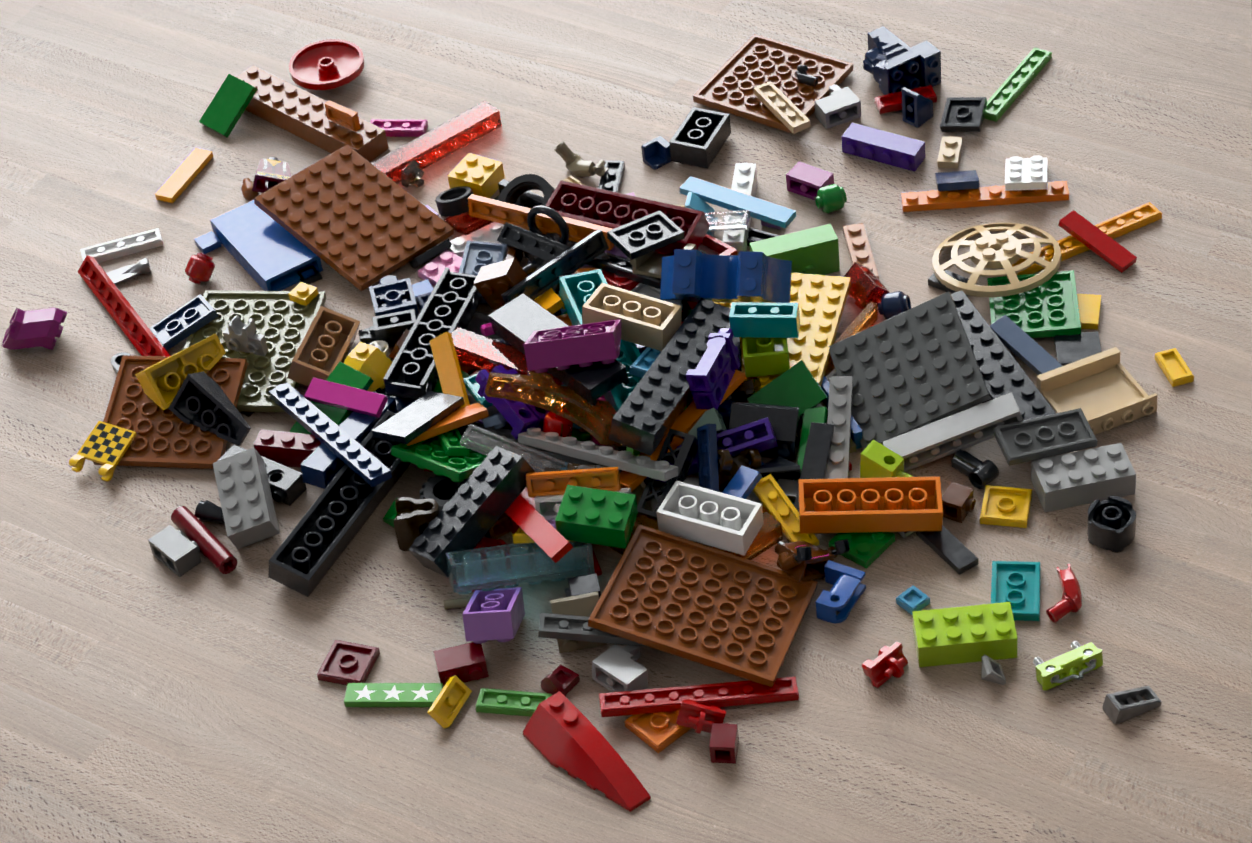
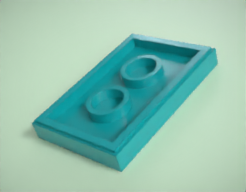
(1019, 585)

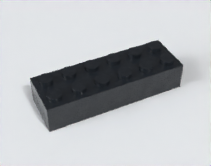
(472, 509)

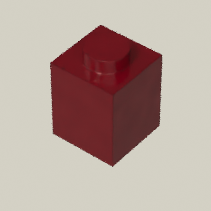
(724, 743)

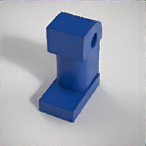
(843, 595)

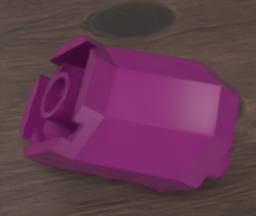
(34, 328)

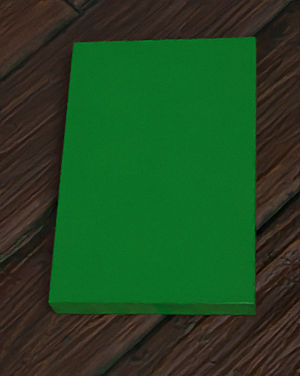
(228, 105)
(793, 389)

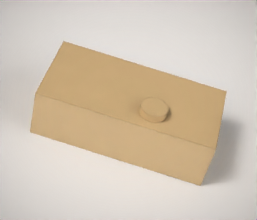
(643, 318)

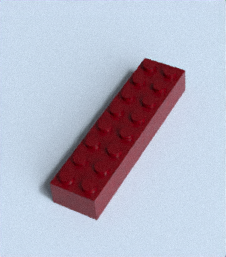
(617, 209)

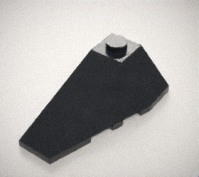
(208, 407)

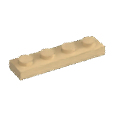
(782, 107)

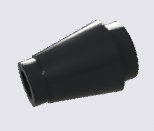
(209, 512)

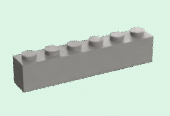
(954, 432)

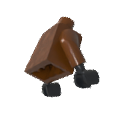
(806, 560)

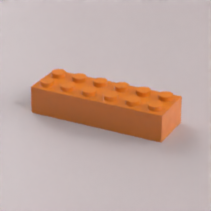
(870, 505)

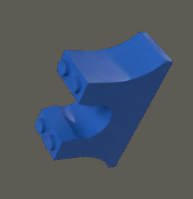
(724, 278)

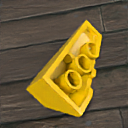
(370, 362)
(165, 378)

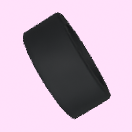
(453, 201)

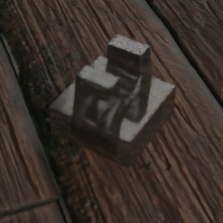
(411, 175)

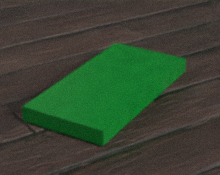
(342, 375)

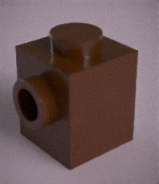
(957, 502)

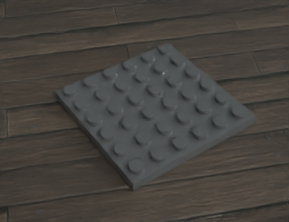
(910, 370)

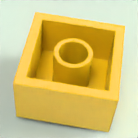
(477, 173)

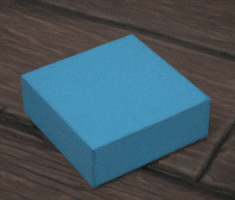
(912, 600)

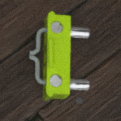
(1068, 665)

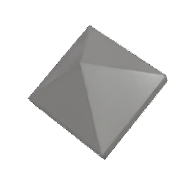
(992, 671)

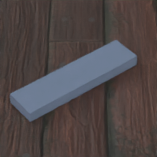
(1024, 346)

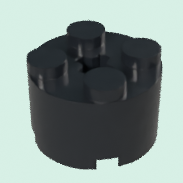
(1111, 523)

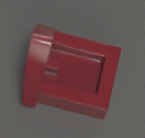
(560, 680)

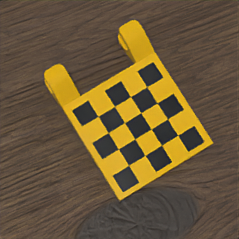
(105, 446)

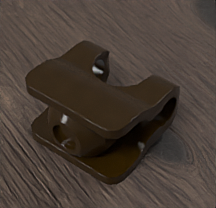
(730, 465)
(412, 519)

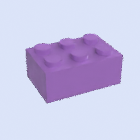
(493, 615)

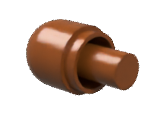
(247, 190)

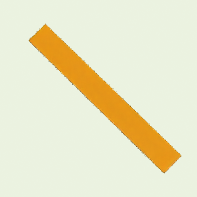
(1112, 227)

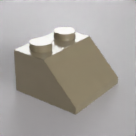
(577, 606)

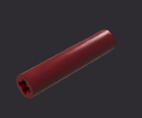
(207, 542)

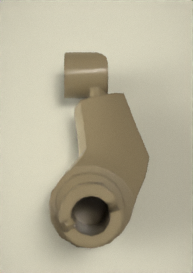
(577, 165)

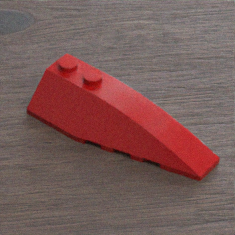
(579, 748)

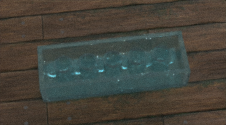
(513, 565)

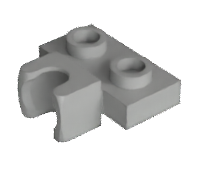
(243, 337)

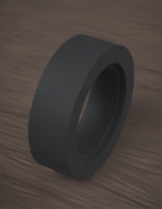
(522, 184)

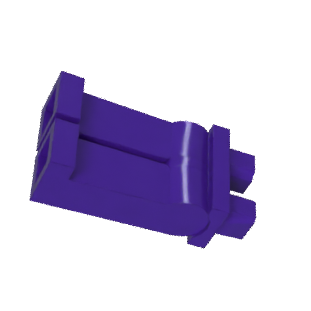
(714, 370)
(518, 414)

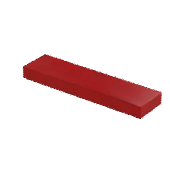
(1097, 241)

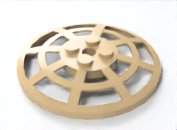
(996, 252)

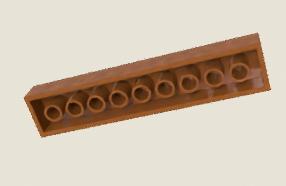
(307, 117)

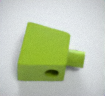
(881, 462)

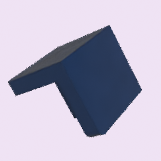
(656, 153)

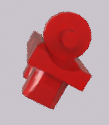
(887, 664)
(699, 716)

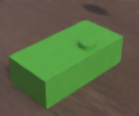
(809, 250)

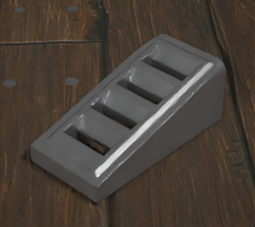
(1118, 712)

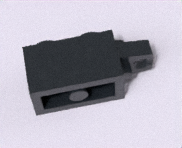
(388, 327)

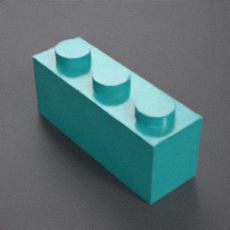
(764, 319)

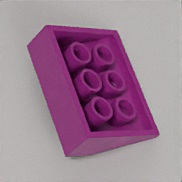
(573, 346)

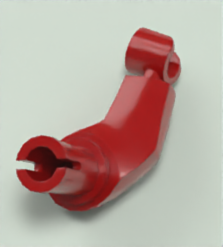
(1071, 597)

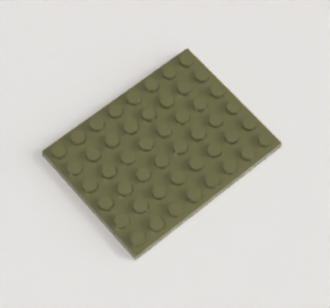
(284, 328)

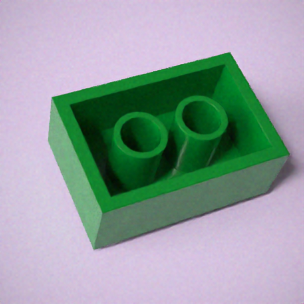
(596, 516)

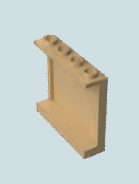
(1099, 388)

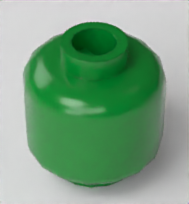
(830, 198)

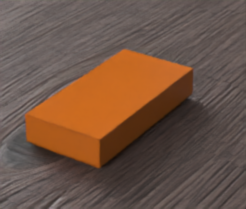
(342, 116)

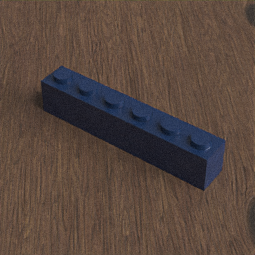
(323, 464)

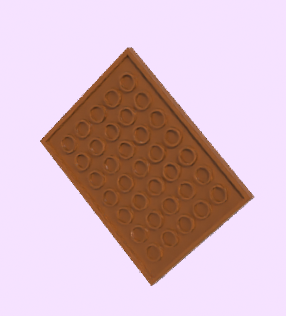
(354, 217)
(703, 605)

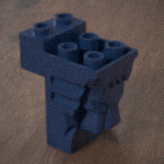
(901, 66)

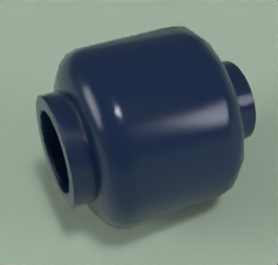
(894, 304)

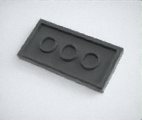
(1045, 436)

